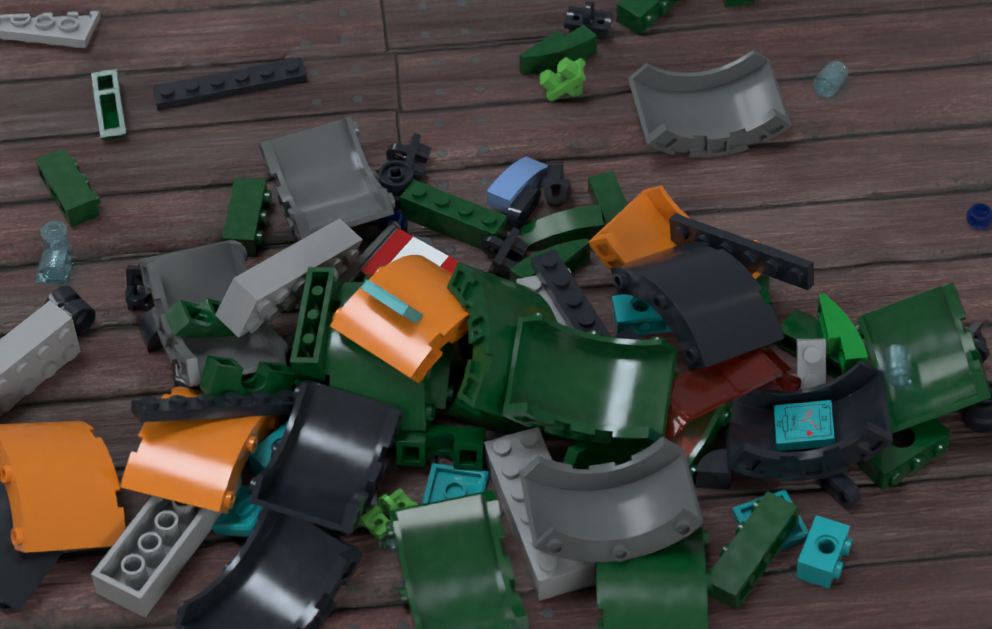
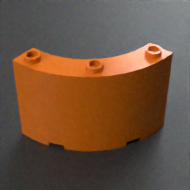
(639, 229)
(394, 338)
(195, 458)
(59, 486)

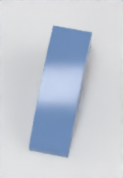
(513, 180)

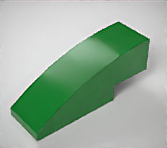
(840, 334)

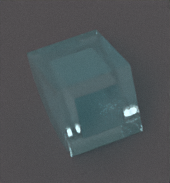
(54, 266)

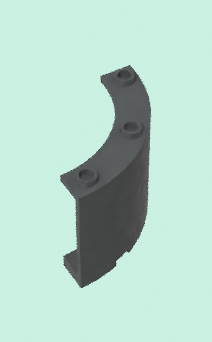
(710, 109)
(324, 178)
(193, 277)
(610, 507)

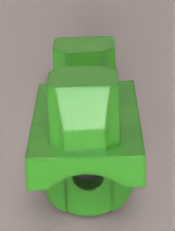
(566, 70)
(376, 521)

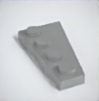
(65, 30)

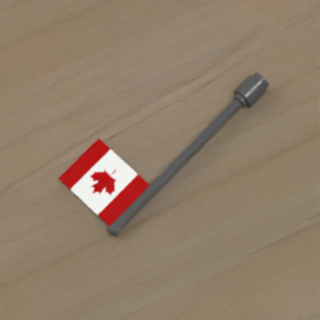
(386, 248)

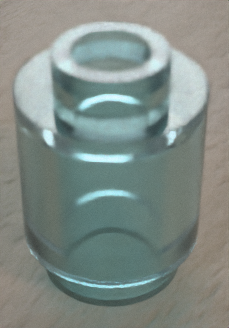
(830, 78)
(55, 234)
(897, 365)

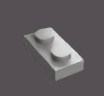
(811, 362)

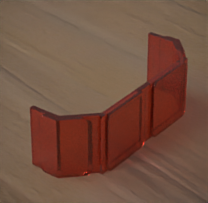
(715, 385)

